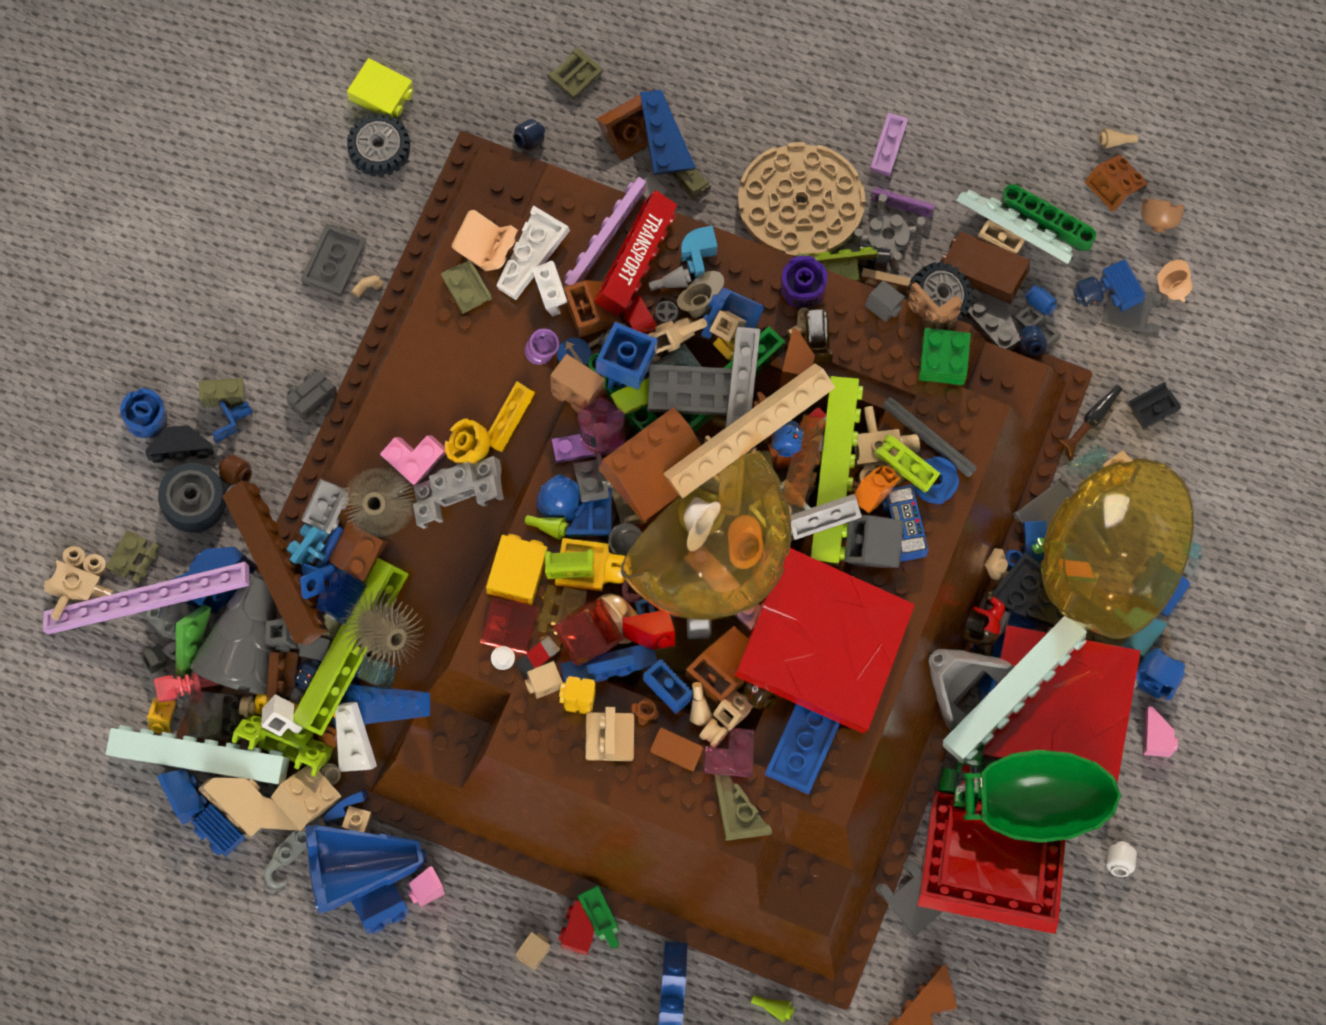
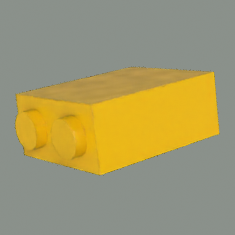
(517, 569)

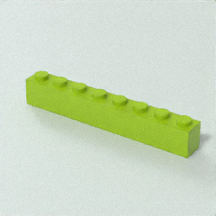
(836, 463)
(340, 662)

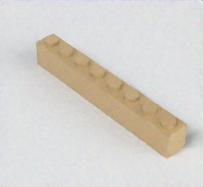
(749, 430)

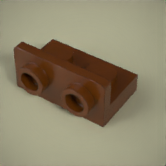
(282, 673)

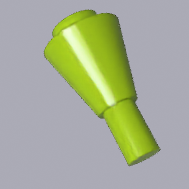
(553, 526)
(779, 1008)

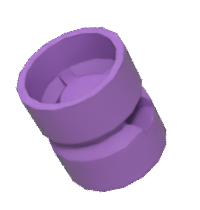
(541, 346)

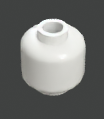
(1121, 859)

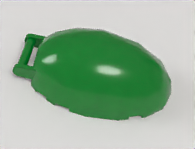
(1043, 796)

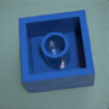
(626, 355)

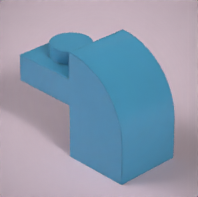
(697, 245)

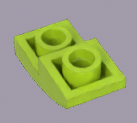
(631, 399)

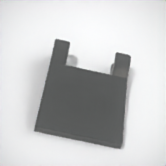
(1136, 316)
(905, 901)

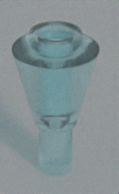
(1094, 457)

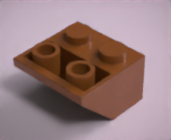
(585, 313)

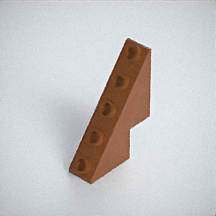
(932, 999)

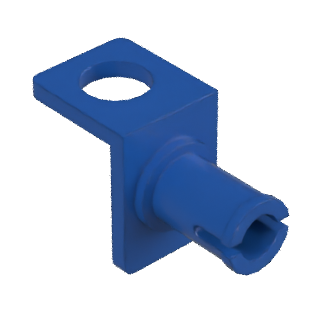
(231, 415)
(315, 578)

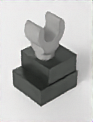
(156, 658)

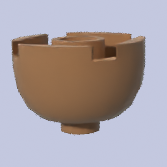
(1161, 214)

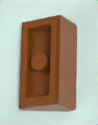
(676, 749)

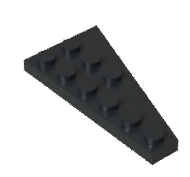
(1025, 596)

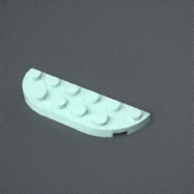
(1011, 220)

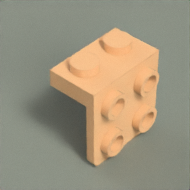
(483, 241)

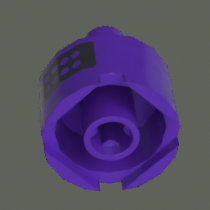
(815, 279)

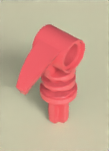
(168, 687)

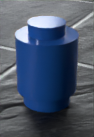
(1041, 300)

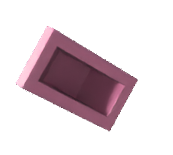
(1158, 735)
(425, 887)

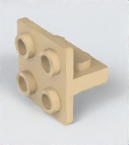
(610, 736)

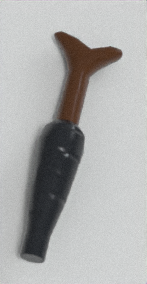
(1091, 420)

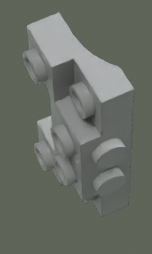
(455, 485)

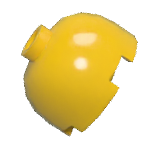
(467, 442)

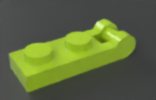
(907, 463)

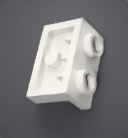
(550, 287)

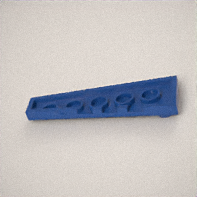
(386, 704)

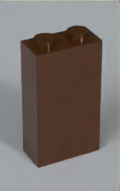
(987, 266)

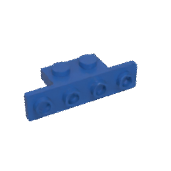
(611, 664)

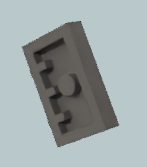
(591, 481)

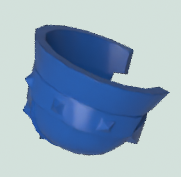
(559, 498)

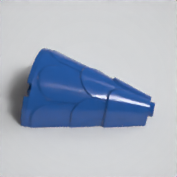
(356, 863)

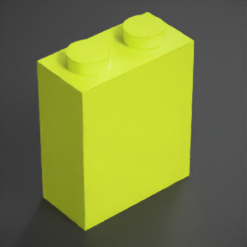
(380, 89)

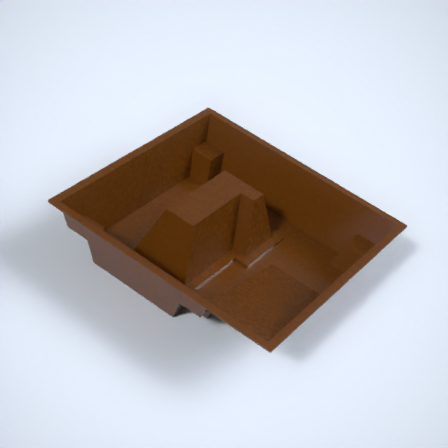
(510, 770)

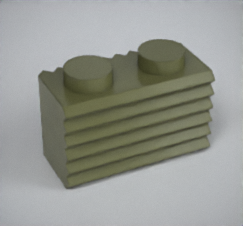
(226, 390)

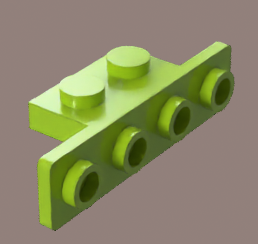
(846, 261)

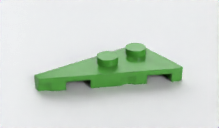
(188, 639)

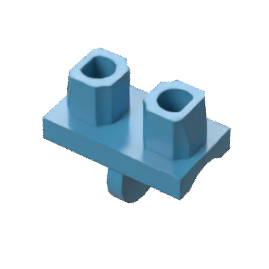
(310, 546)

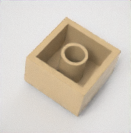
(305, 797)

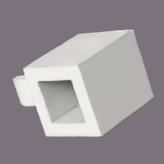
(278, 716)

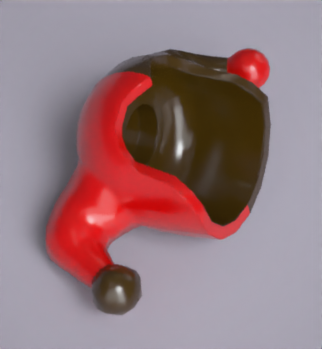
(984, 626)

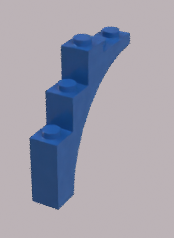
(673, 983)

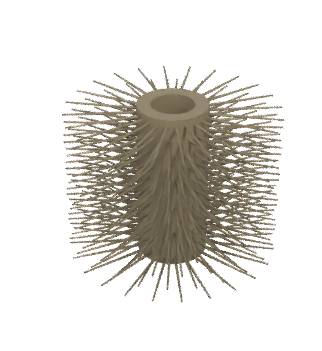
(371, 503)
(381, 630)

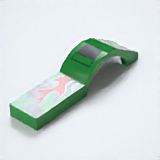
(967, 767)

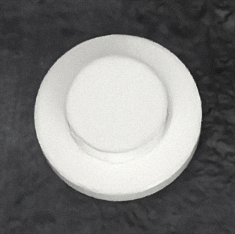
(502, 658)

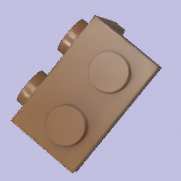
(931, 315)

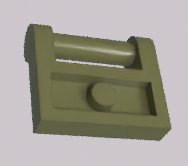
(579, 77)

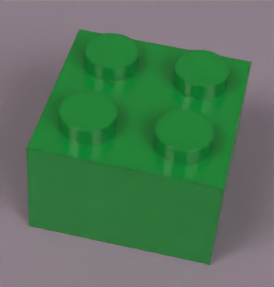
(944, 356)

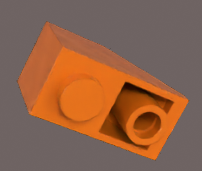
(876, 487)

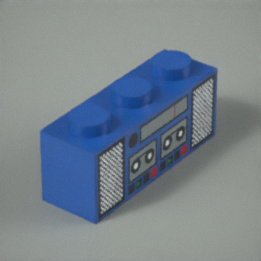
(902, 505)

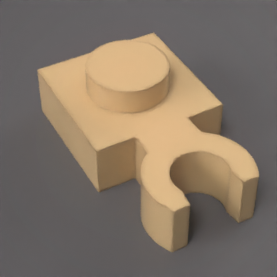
(997, 565)

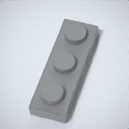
(825, 516)

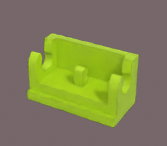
(569, 564)

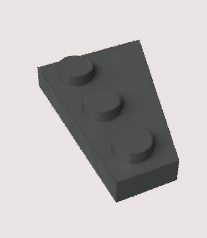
(994, 321)

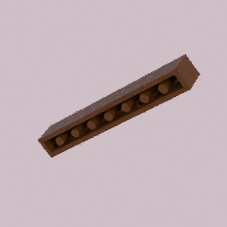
(274, 562)

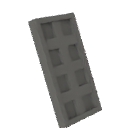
(689, 389)

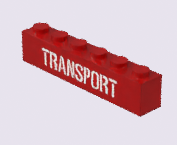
(636, 253)

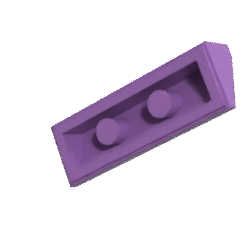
(904, 202)

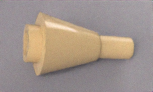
(1110, 138)
(700, 711)

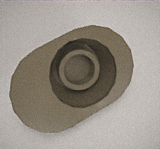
(700, 292)

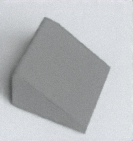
(651, 185)

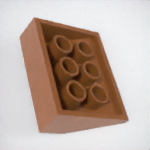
(639, 463)

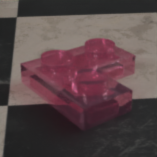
(736, 759)

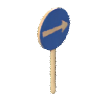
(577, 349)

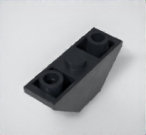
(178, 443)

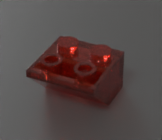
(588, 632)

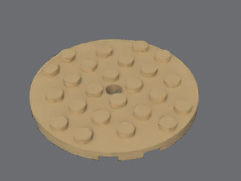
(821, 176)

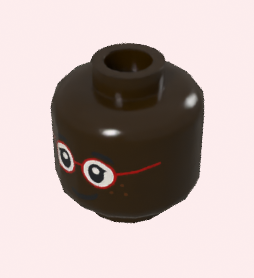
(758, 697)

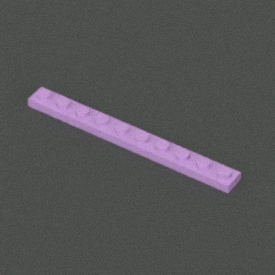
(148, 597)

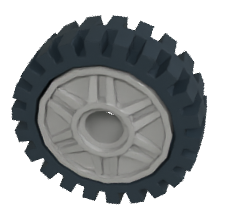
(378, 159)
(946, 281)

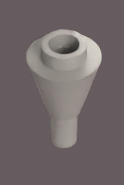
(676, 279)

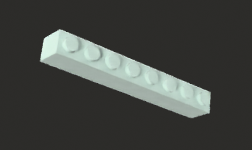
(1014, 689)
(197, 756)

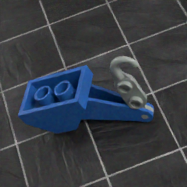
(204, 561)

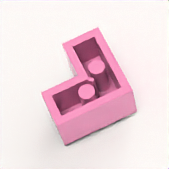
(417, 462)

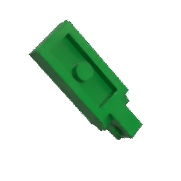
(599, 915)

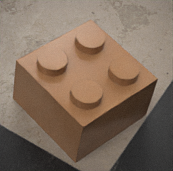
(576, 384)

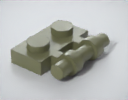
(126, 555)

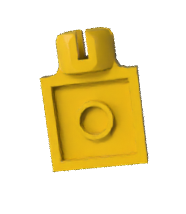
(606, 565)

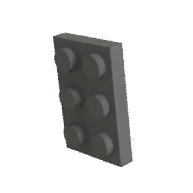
(333, 260)

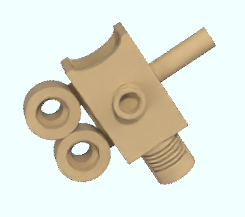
(672, 334)
(869, 442)
(75, 584)

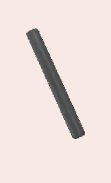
(929, 437)

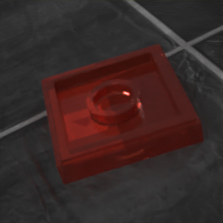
(509, 624)

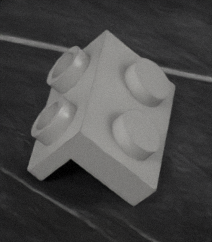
(325, 506)

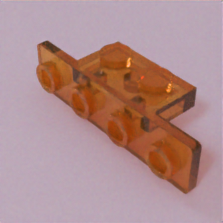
(801, 467)

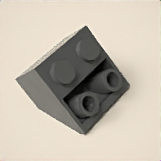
(874, 542)

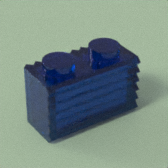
(339, 595)

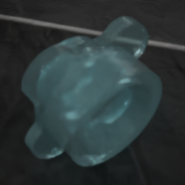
(1195, 551)

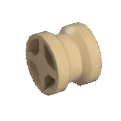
(713, 733)

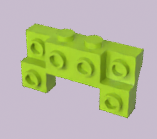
(296, 746)

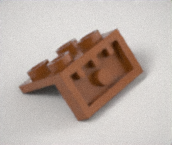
(1115, 181)

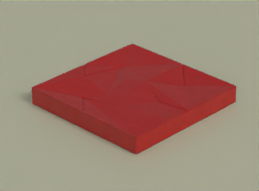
(825, 641)
(1078, 709)
(987, 873)

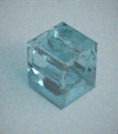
(377, 676)

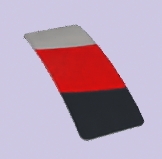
(537, 655)

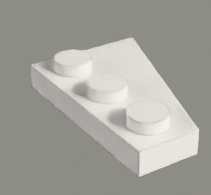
(352, 739)

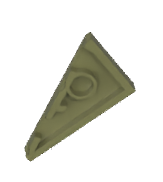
(738, 815)

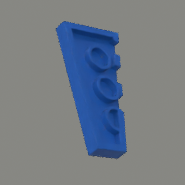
(664, 138)

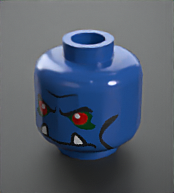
(788, 439)

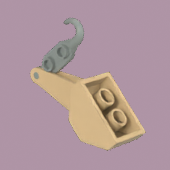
(249, 811)

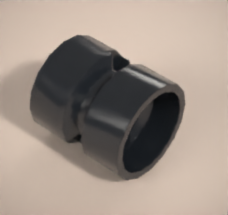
(878, 263)

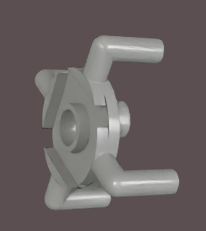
(892, 223)

